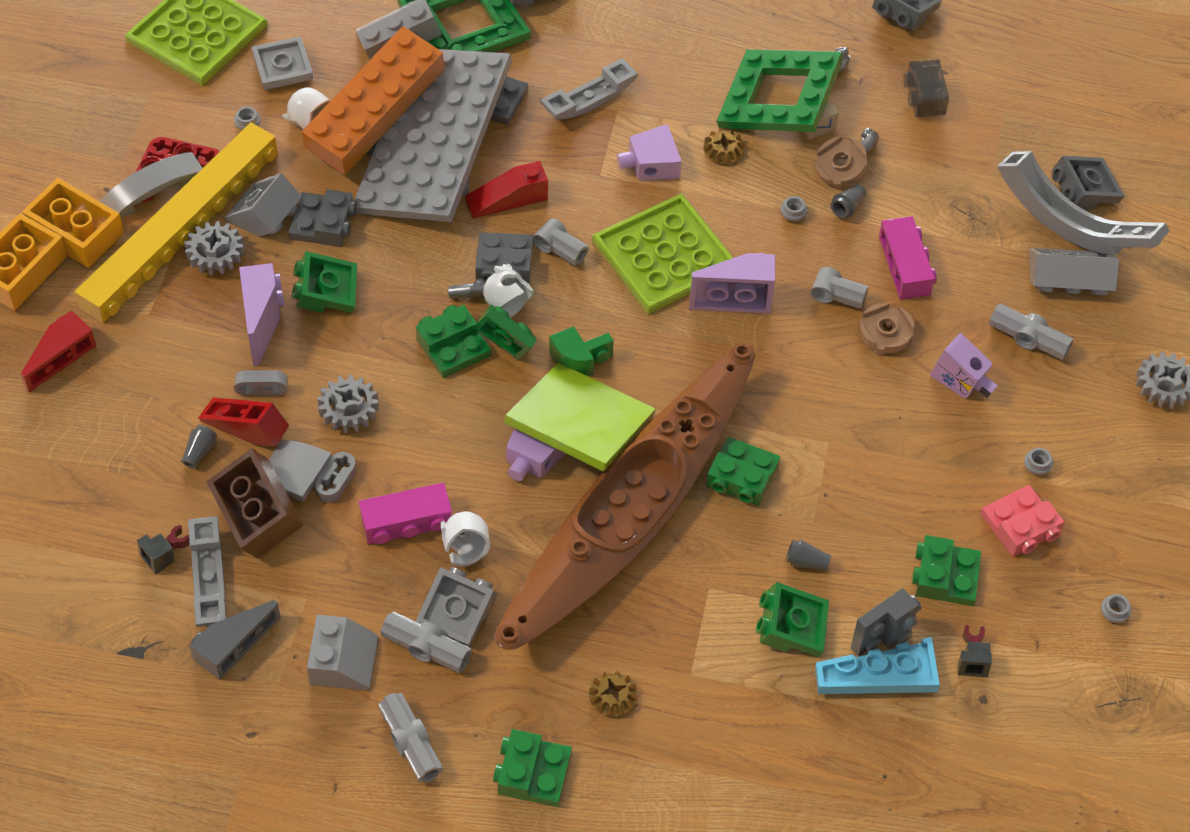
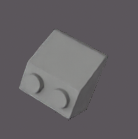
(265, 206)
(341, 654)

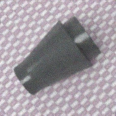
(846, 202)
(198, 446)
(807, 556)

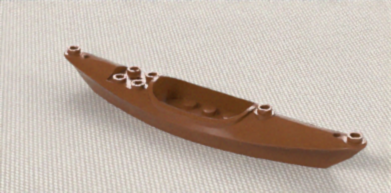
(628, 502)

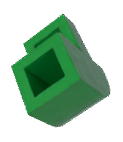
(578, 355)

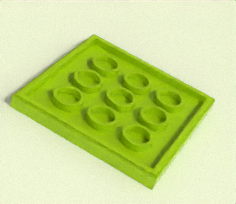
(196, 35)
(660, 251)
(580, 416)

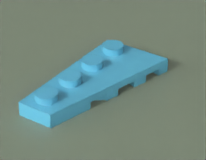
(891, 671)

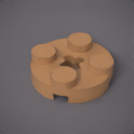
(843, 175)
(882, 341)

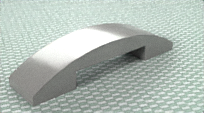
(592, 94)
(151, 181)
(207, 571)

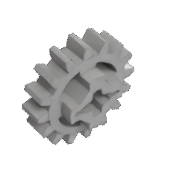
(214, 248)
(1166, 380)
(348, 403)

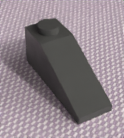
(231, 638)

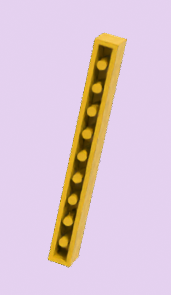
(169, 228)

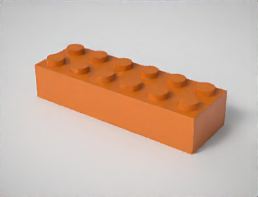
(373, 100)

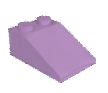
(735, 285)
(261, 302)

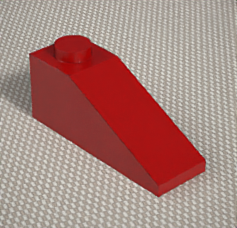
(510, 190)
(59, 347)
(248, 420)

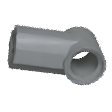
(555, 238)
(831, 286)

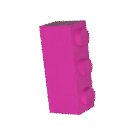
(907, 257)
(405, 513)

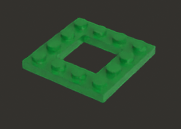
(506, 30)
(821, 73)

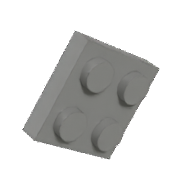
(282, 63)

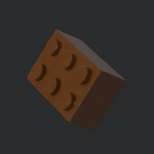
(254, 503)

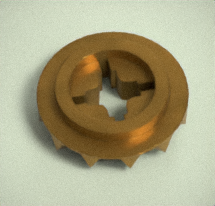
(715, 151)
(607, 704)

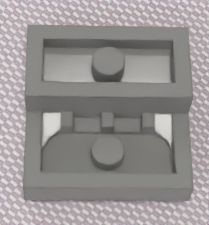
(298, 466)

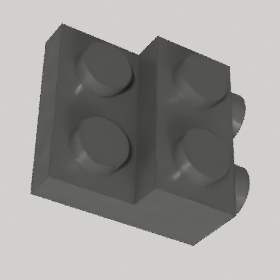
(907, 13)
(509, 100)
(1086, 181)
(323, 218)
(501, 249)
(886, 623)

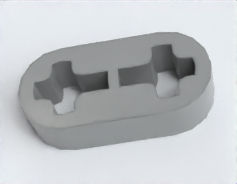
(261, 383)
(340, 480)

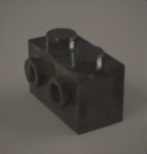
(926, 88)

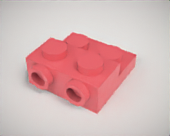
(1023, 521)

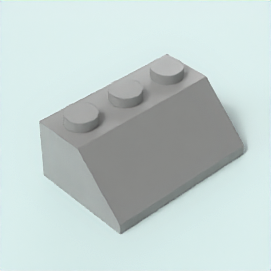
(414, 16)
(1073, 270)

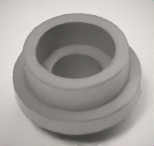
(245, 116)
(794, 208)
(1038, 455)
(1116, 601)

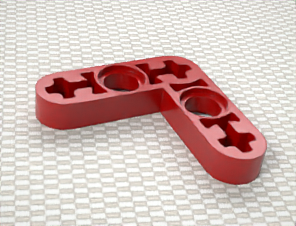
(174, 147)

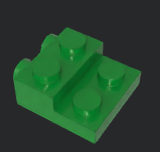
(324, 283)
(505, 332)
(452, 340)
(742, 471)
(946, 571)
(792, 620)
(532, 768)

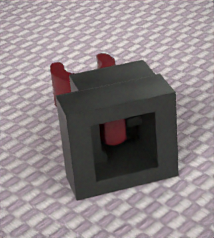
(159, 551)
(977, 657)

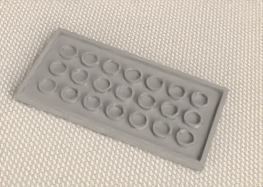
(433, 146)

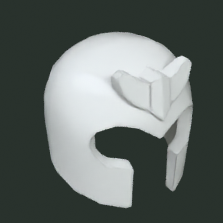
(305, 106)
(507, 290)
(467, 536)

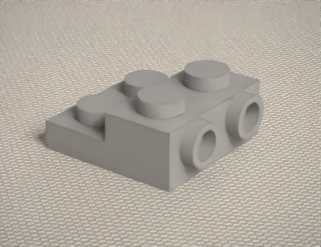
(457, 604)

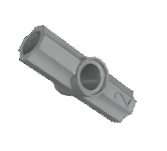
(1031, 331)
(426, 642)
(410, 737)

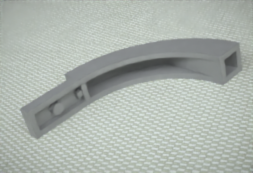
(1067, 219)

